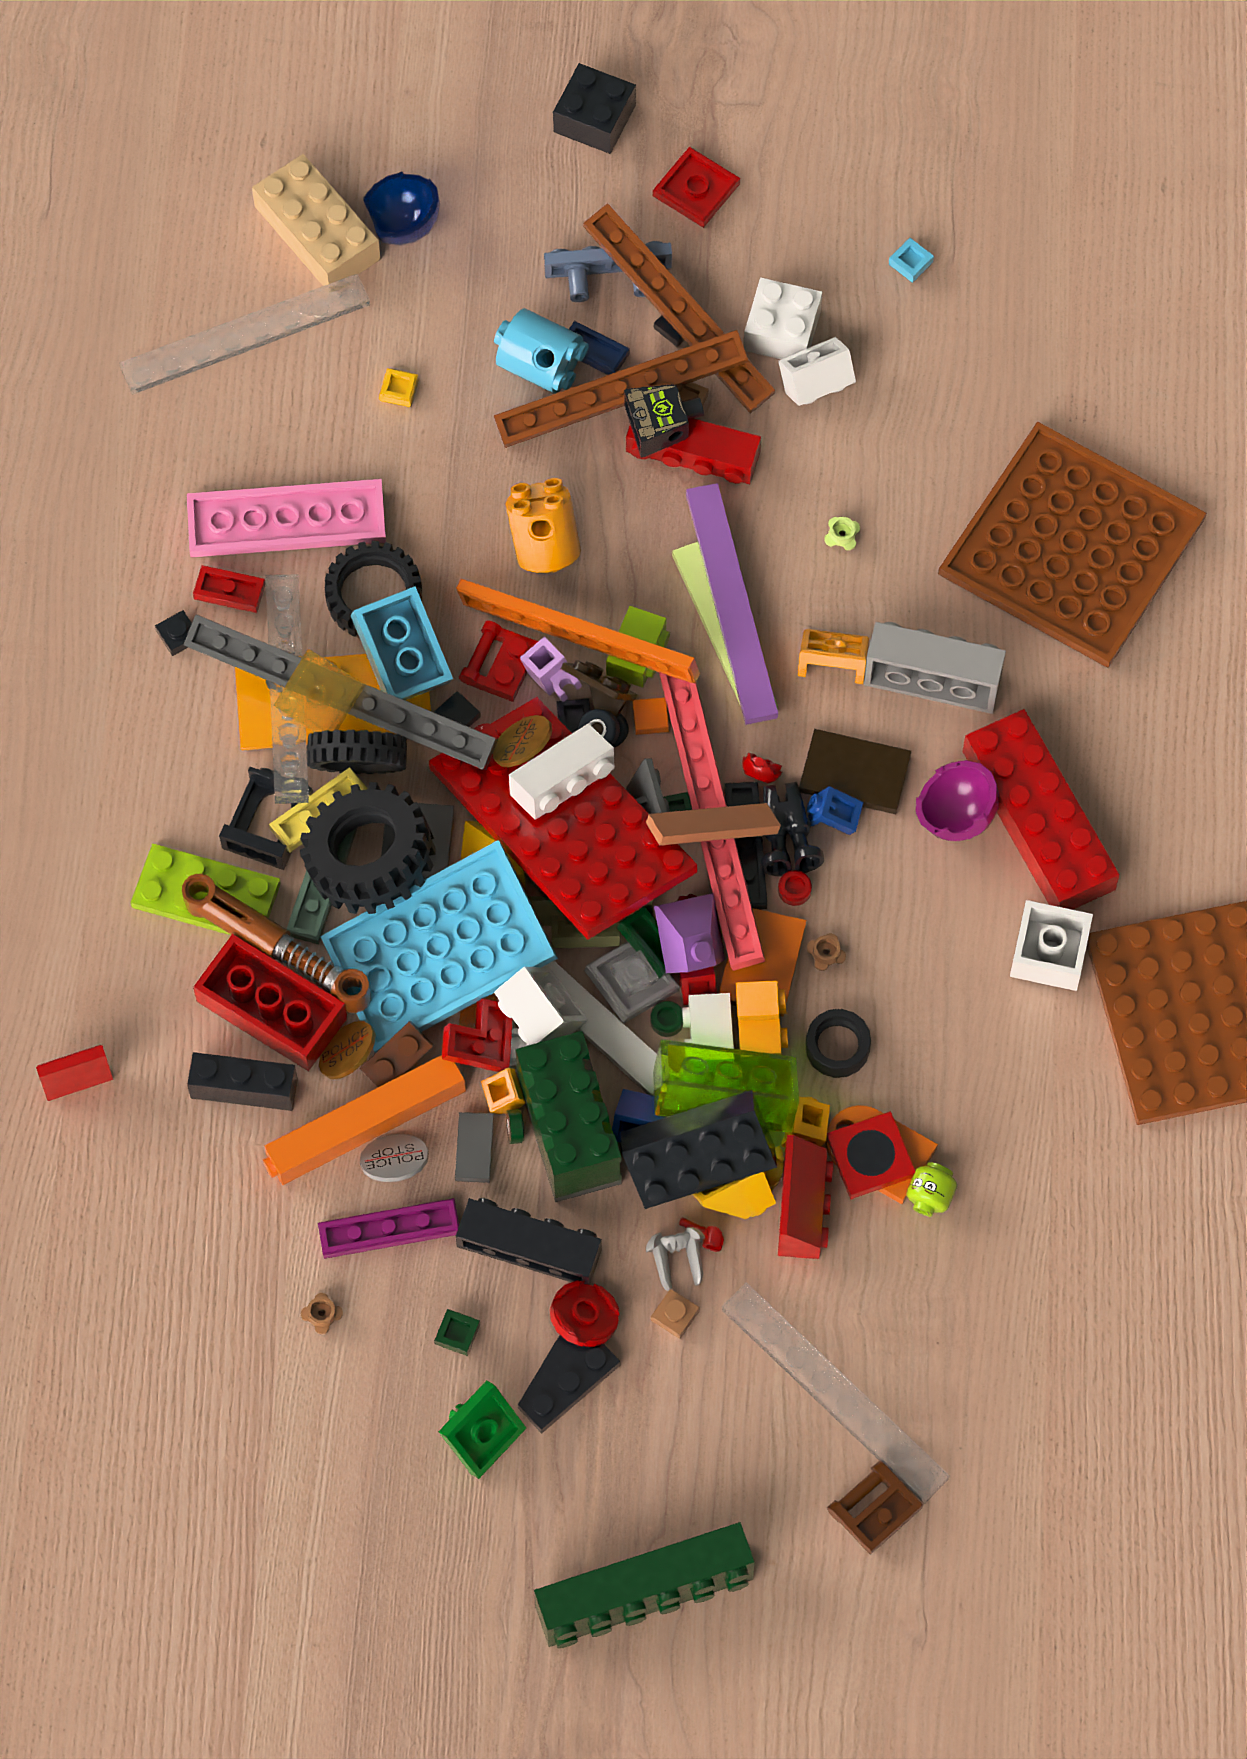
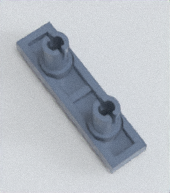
(591, 261)

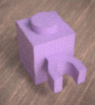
(544, 666)

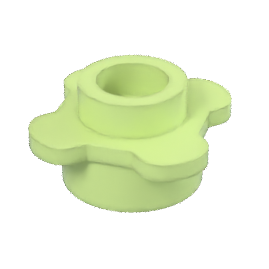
(838, 525)

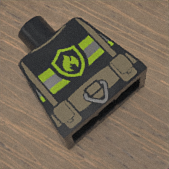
(659, 416)

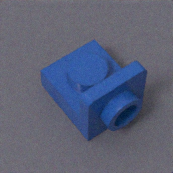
(835, 810)

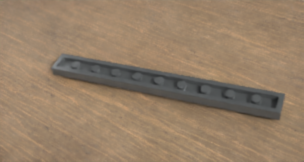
(371, 705)

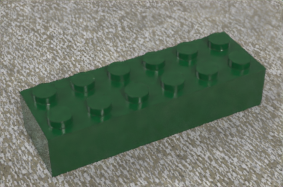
(644, 1585)

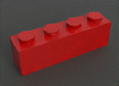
(709, 451)

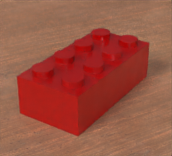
(270, 1002)

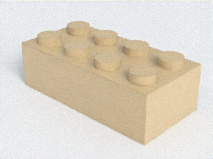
(316, 222)

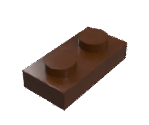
(397, 1055)

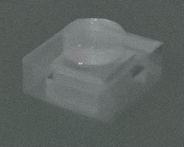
(634, 973)

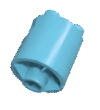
(529, 347)

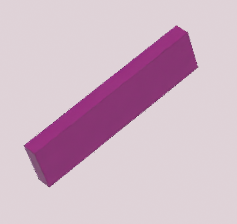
(388, 1228)

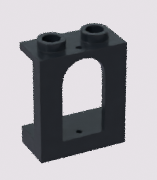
(235, 836)

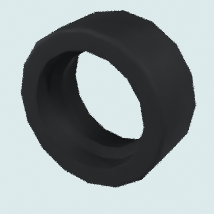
(842, 1018)

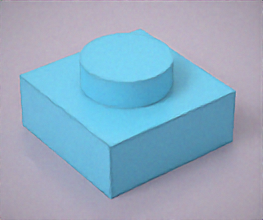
(911, 260)

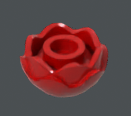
(761, 768)

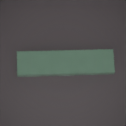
(310, 908)

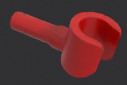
(713, 1235)

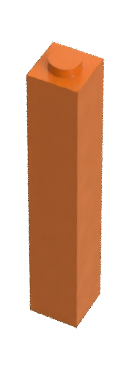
(363, 1119)

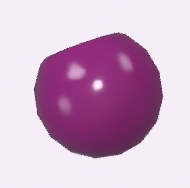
(958, 801)

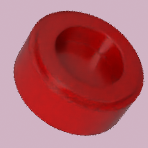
(794, 888)

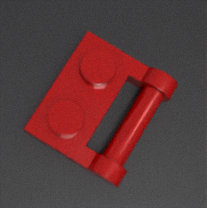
(507, 669)

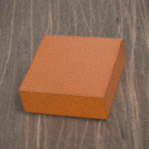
(650, 716)

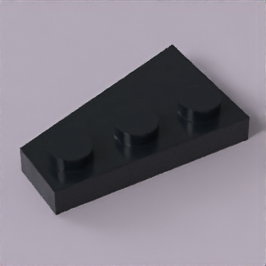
(564, 1380)

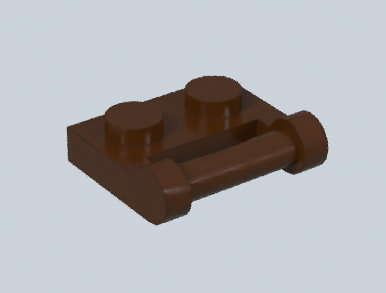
(883, 1515)

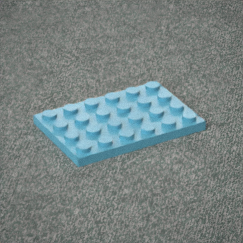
(443, 944)

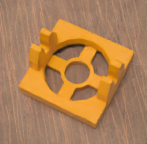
(834, 649)

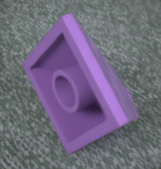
(689, 934)

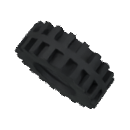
(379, 880)

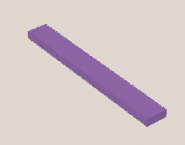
(731, 604)

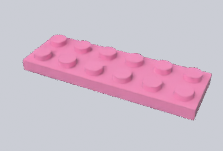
(285, 518)

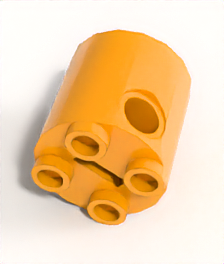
(543, 526)

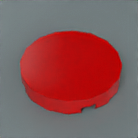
(584, 1314)

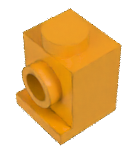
(810, 1121)

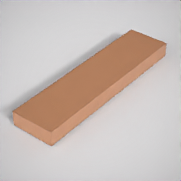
(713, 824)

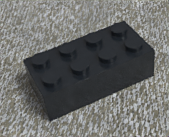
(698, 1149)

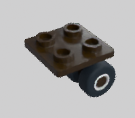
(608, 701)

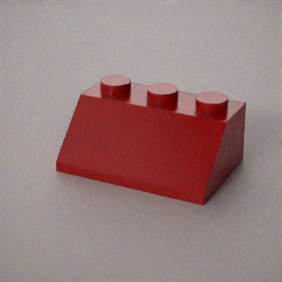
(804, 1199)

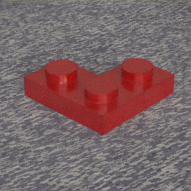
(482, 1047)

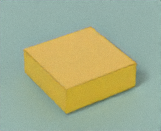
(398, 387)

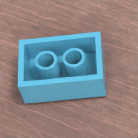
(401, 645)

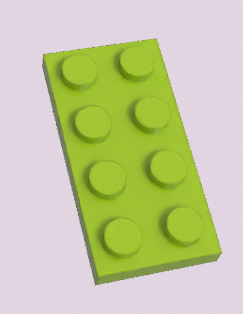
(167, 869)

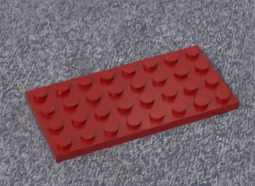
(586, 854)

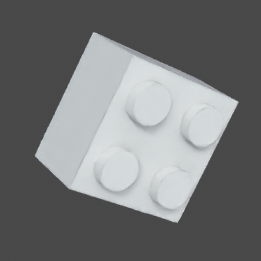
(782, 319)
(1051, 945)
(539, 1005)

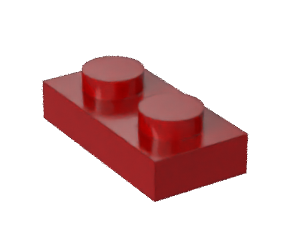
(229, 589)

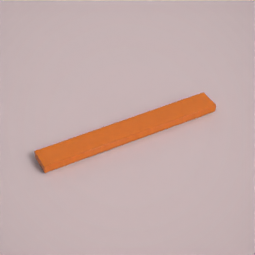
(578, 631)

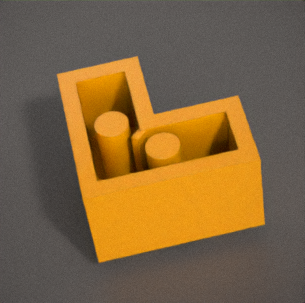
(759, 1016)

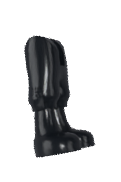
(793, 821)

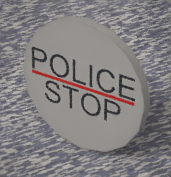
(394, 1158)

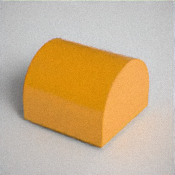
(503, 1091)

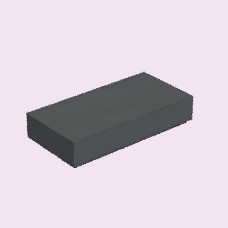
(474, 1147)

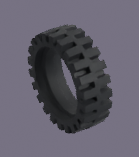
(357, 559)
(359, 750)

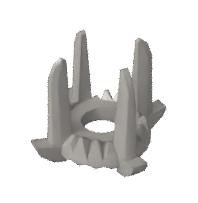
(661, 1245)

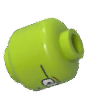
(931, 1189)

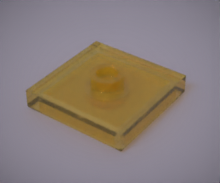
(319, 693)

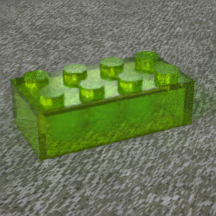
(701, 1074)

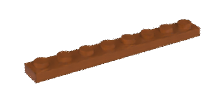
(672, 300)
(608, 391)

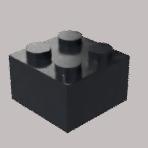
(594, 108)

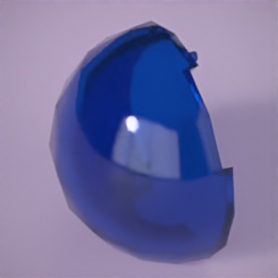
(403, 208)

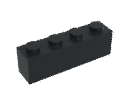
(528, 1241)

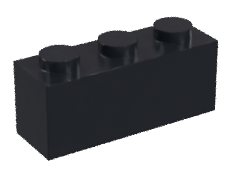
(242, 1081)

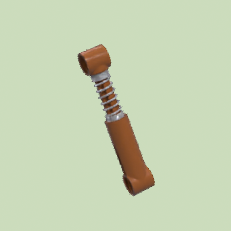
(272, 940)

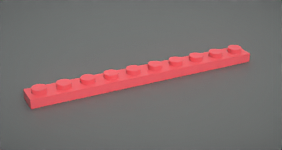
(706, 792)

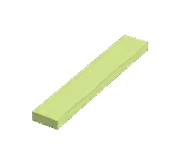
(692, 570)

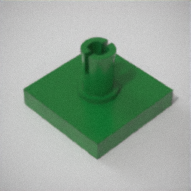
(482, 1429)

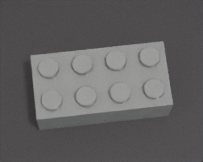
(934, 667)

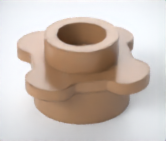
(826, 942)
(321, 1303)

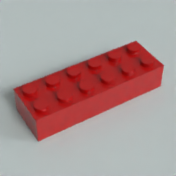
(1042, 813)

